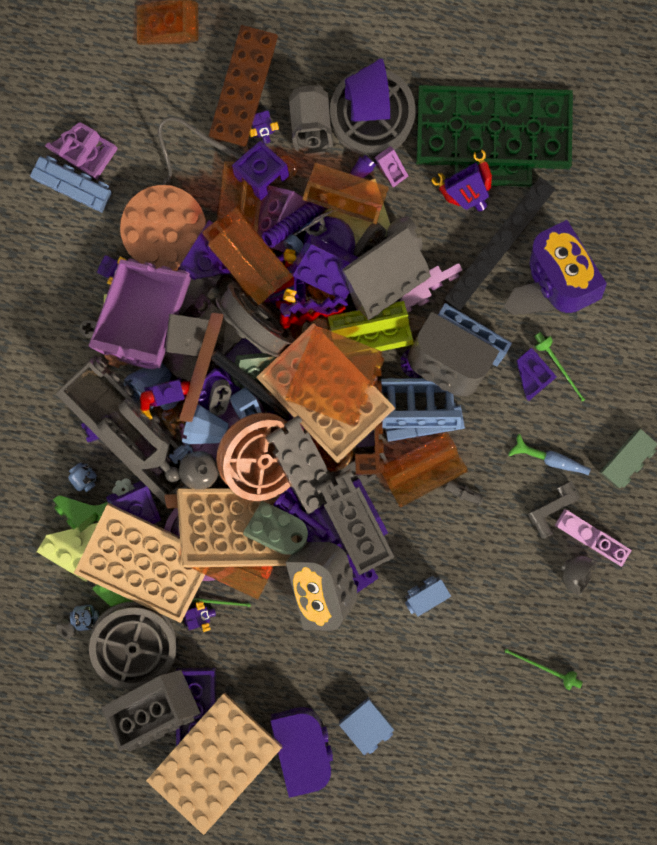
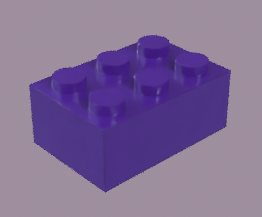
(322, 266)

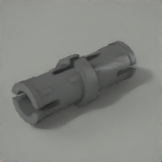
(464, 492)

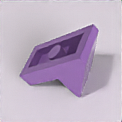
(391, 166)

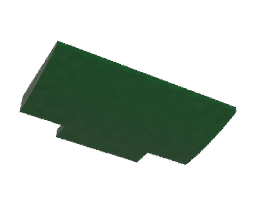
(512, 126)

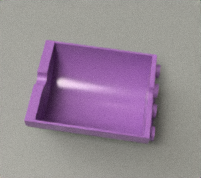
(138, 311)

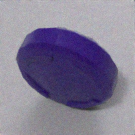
(337, 234)

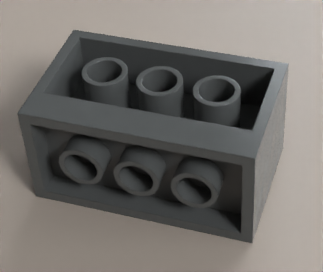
(150, 711)

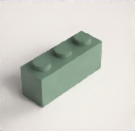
(629, 459)

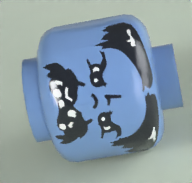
(82, 477)
(84, 617)

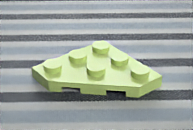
(67, 547)

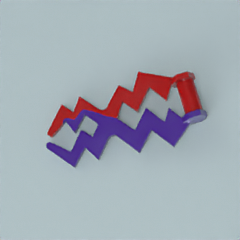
(319, 309)

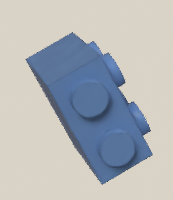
(426, 596)
(366, 726)

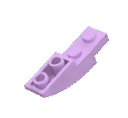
(421, 293)
(593, 538)

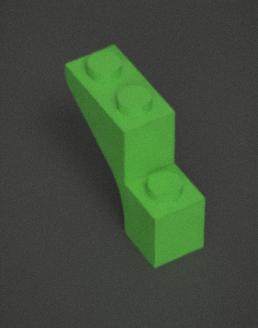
(79, 514)

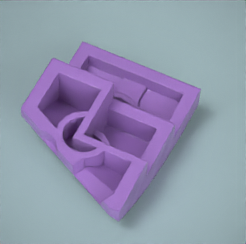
(80, 149)

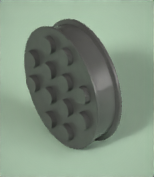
(374, 136)
(254, 321)
(132, 645)

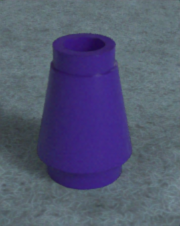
(363, 167)

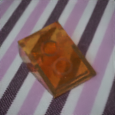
(167, 22)

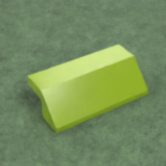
(383, 331)

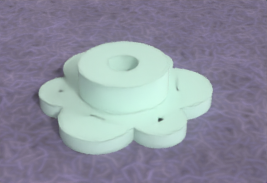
(125, 483)

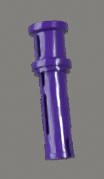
(293, 508)

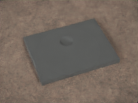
(185, 334)

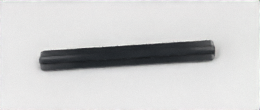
(250, 384)

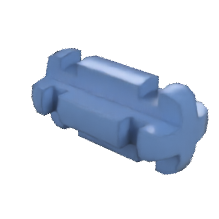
(180, 452)

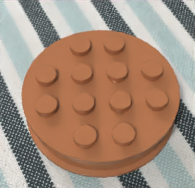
(161, 225)
(248, 460)

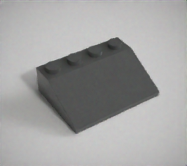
(386, 273)

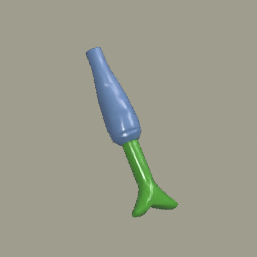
(550, 458)

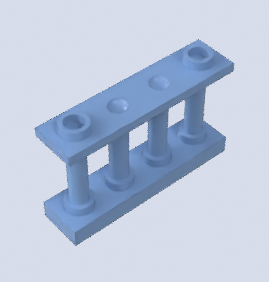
(419, 419)

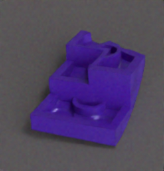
(369, 93)

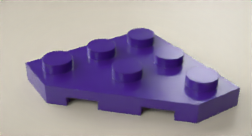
(201, 260)

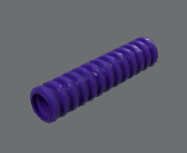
(292, 223)

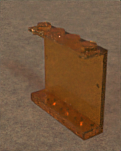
(334, 376)

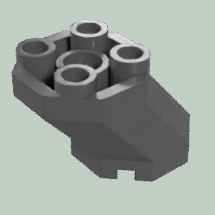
(311, 120)

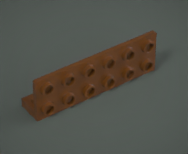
(243, 86)
(371, 463)

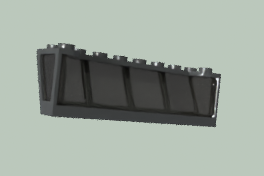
(95, 394)

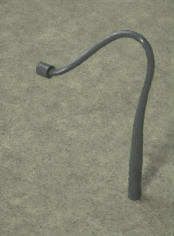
(230, 151)

